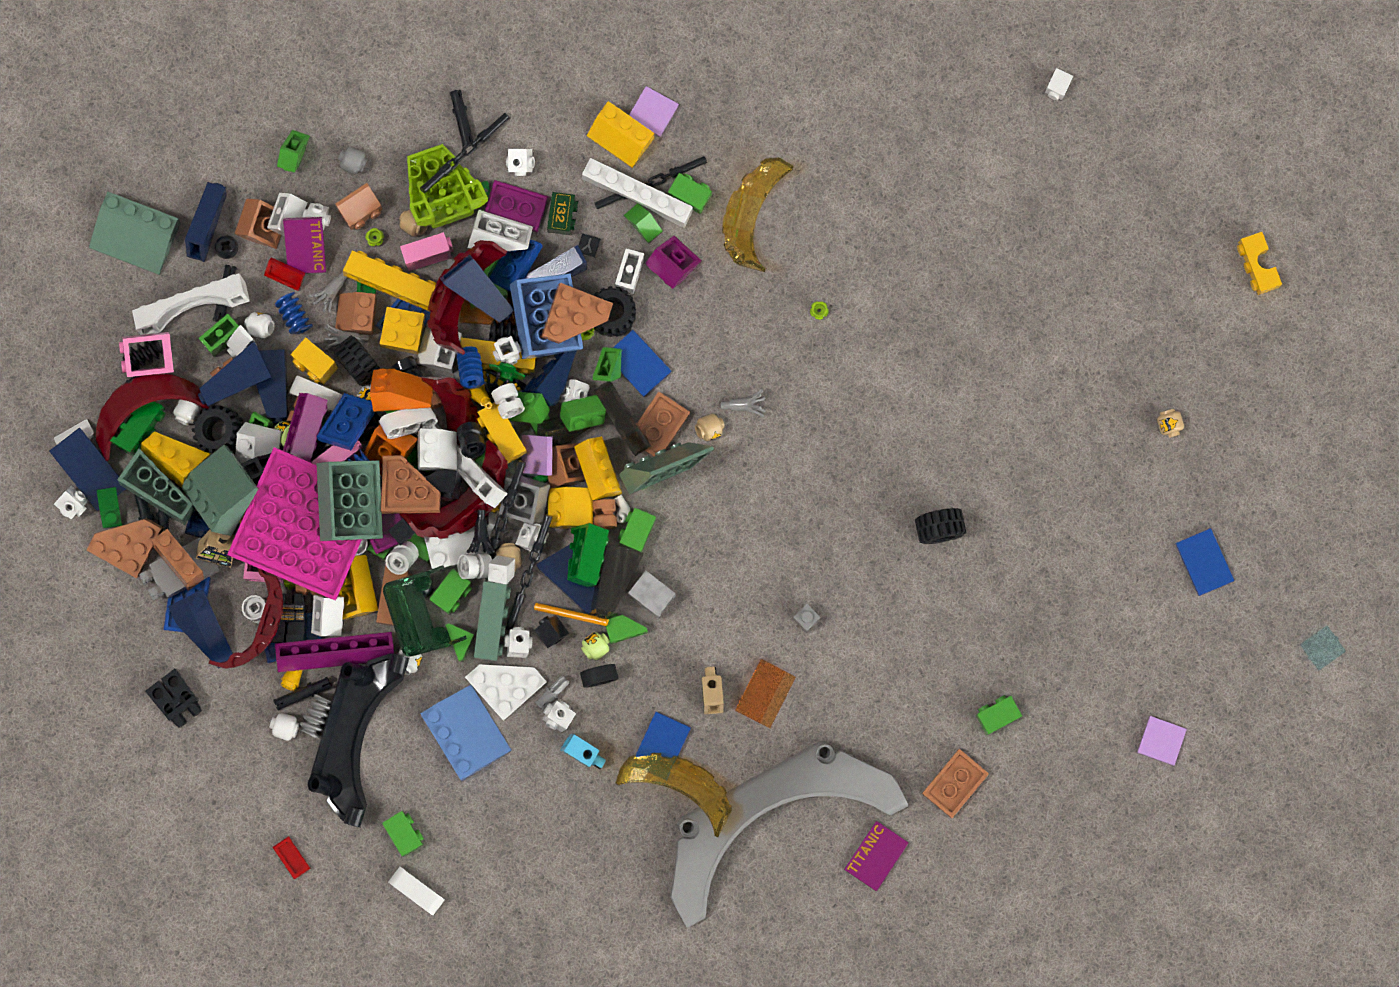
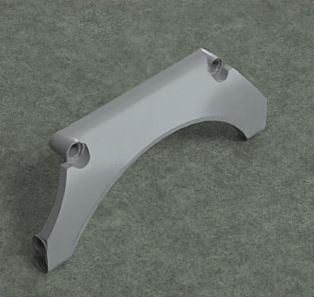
(795, 778)

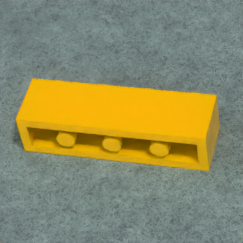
(486, 350)

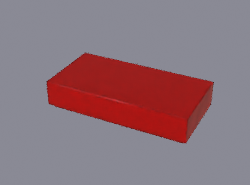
(284, 274)
(291, 857)

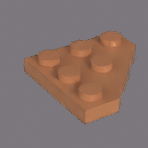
(574, 313)
(406, 489)
(126, 545)

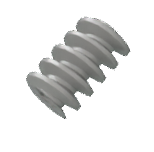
(316, 716)

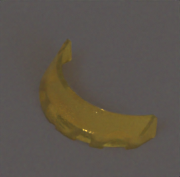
(744, 208)
(682, 777)

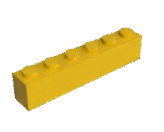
(389, 279)

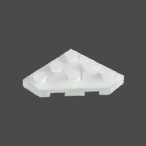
(505, 686)

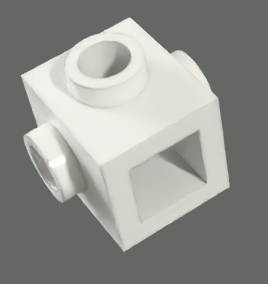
(520, 161)
(318, 210)
(507, 344)
(574, 390)
(71, 502)
(528, 535)
(518, 642)
(558, 715)

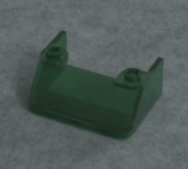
(412, 617)

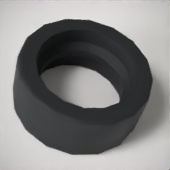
(599, 675)

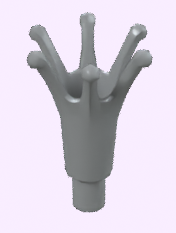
(329, 292)
(340, 336)
(746, 404)

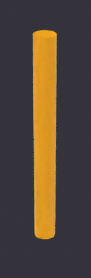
(570, 614)

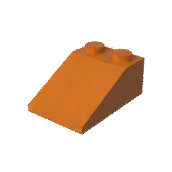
(398, 391)
(382, 446)

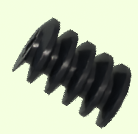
(500, 331)
(144, 353)

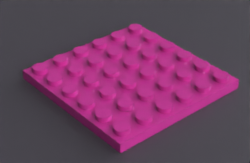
(284, 532)

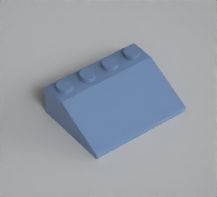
(531, 305)
(465, 732)

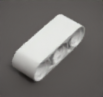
(303, 385)
(407, 421)
(416, 891)

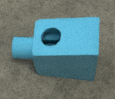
(576, 746)

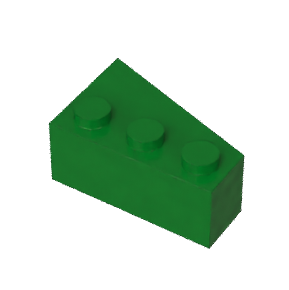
(138, 427)
(587, 554)

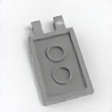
(166, 579)

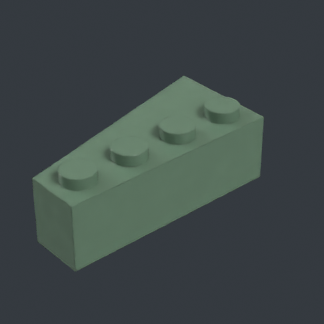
(154, 487)

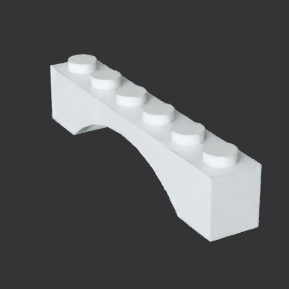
(651, 198)
(155, 316)
(478, 479)

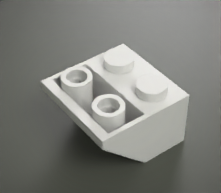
(436, 356)

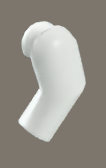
(623, 509)

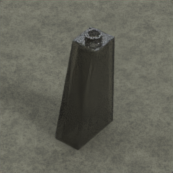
(622, 418)
(615, 576)

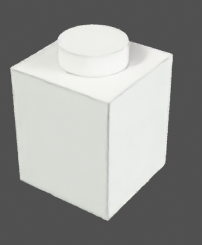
(1058, 84)
(501, 569)

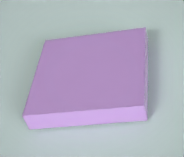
(653, 111)
(538, 454)
(1161, 740)

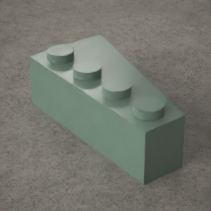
(491, 619)

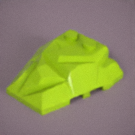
(450, 198)

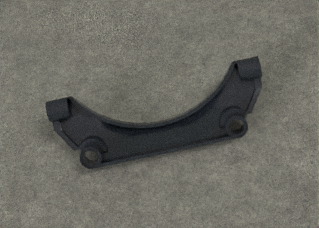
(338, 755)

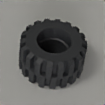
(629, 311)
(356, 360)
(205, 424)
(940, 526)

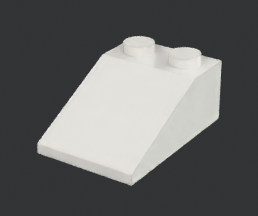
(502, 231)
(448, 550)

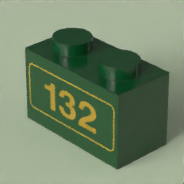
(561, 213)

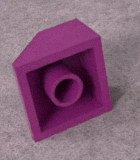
(672, 261)

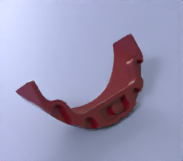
(446, 303)
(137, 393)
(455, 401)
(462, 512)
(267, 626)

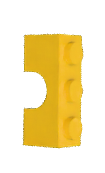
(1262, 279)

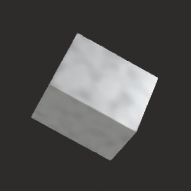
(651, 594)

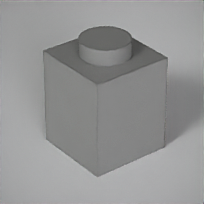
(806, 618)

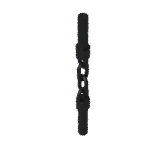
(482, 137)
(673, 173)
(512, 492)
(537, 548)

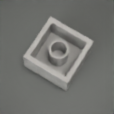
(529, 502)

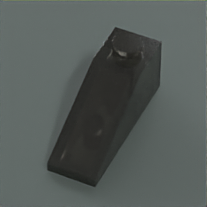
(557, 430)

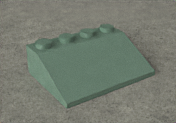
(134, 233)
(663, 465)
(220, 490)
(349, 500)

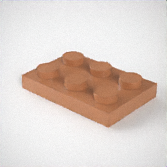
(662, 422)
(955, 783)

